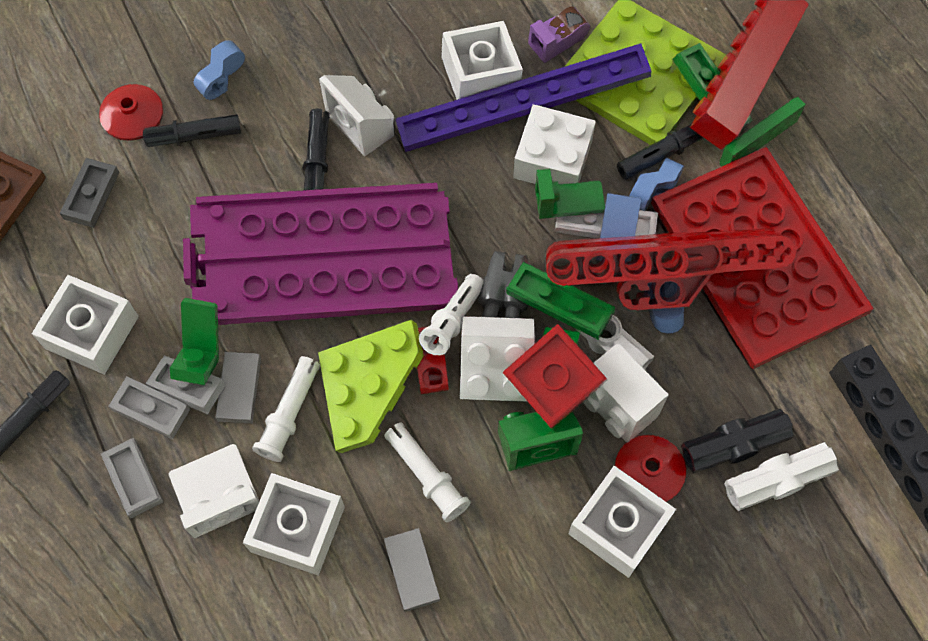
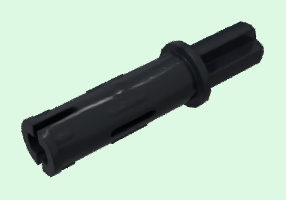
(191, 130)
(651, 155)
(315, 163)
(32, 408)

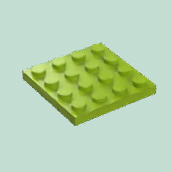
(655, 103)

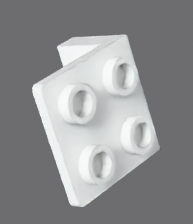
(214, 491)

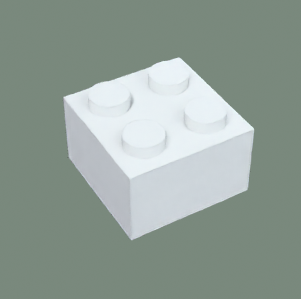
(480, 59)
(555, 143)
(85, 324)
(487, 350)
(629, 397)
(621, 521)
(294, 524)

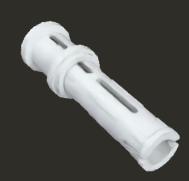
(468, 293)
(281, 423)
(436, 483)

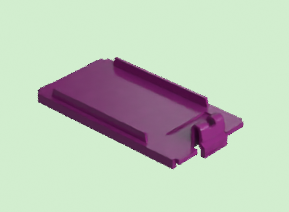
(321, 253)

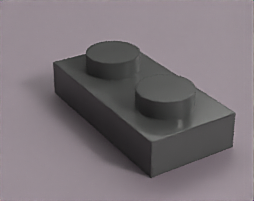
(89, 192)

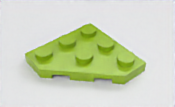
(366, 381)

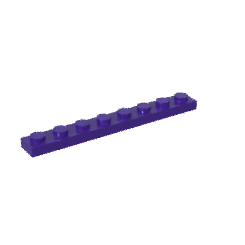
(518, 97)

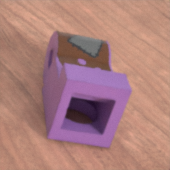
(557, 33)

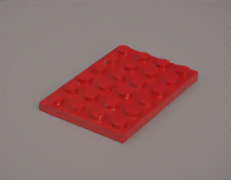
(776, 307)

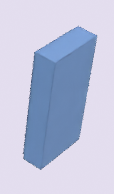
(620, 217)

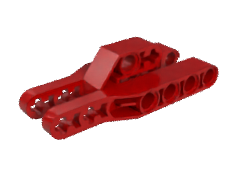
(689, 265)

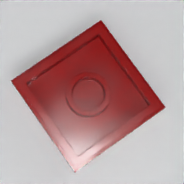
(555, 376)

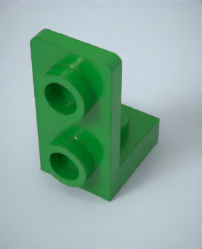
(567, 199)
(199, 342)

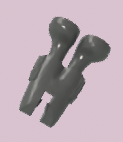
(493, 292)

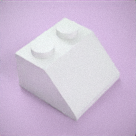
(357, 112)

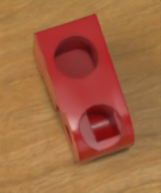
(432, 372)

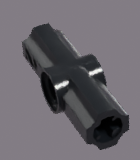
(737, 440)

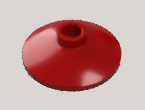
(129, 122)
(671, 470)

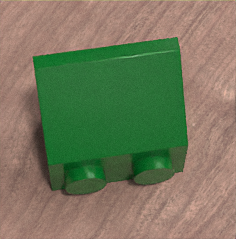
(531, 441)

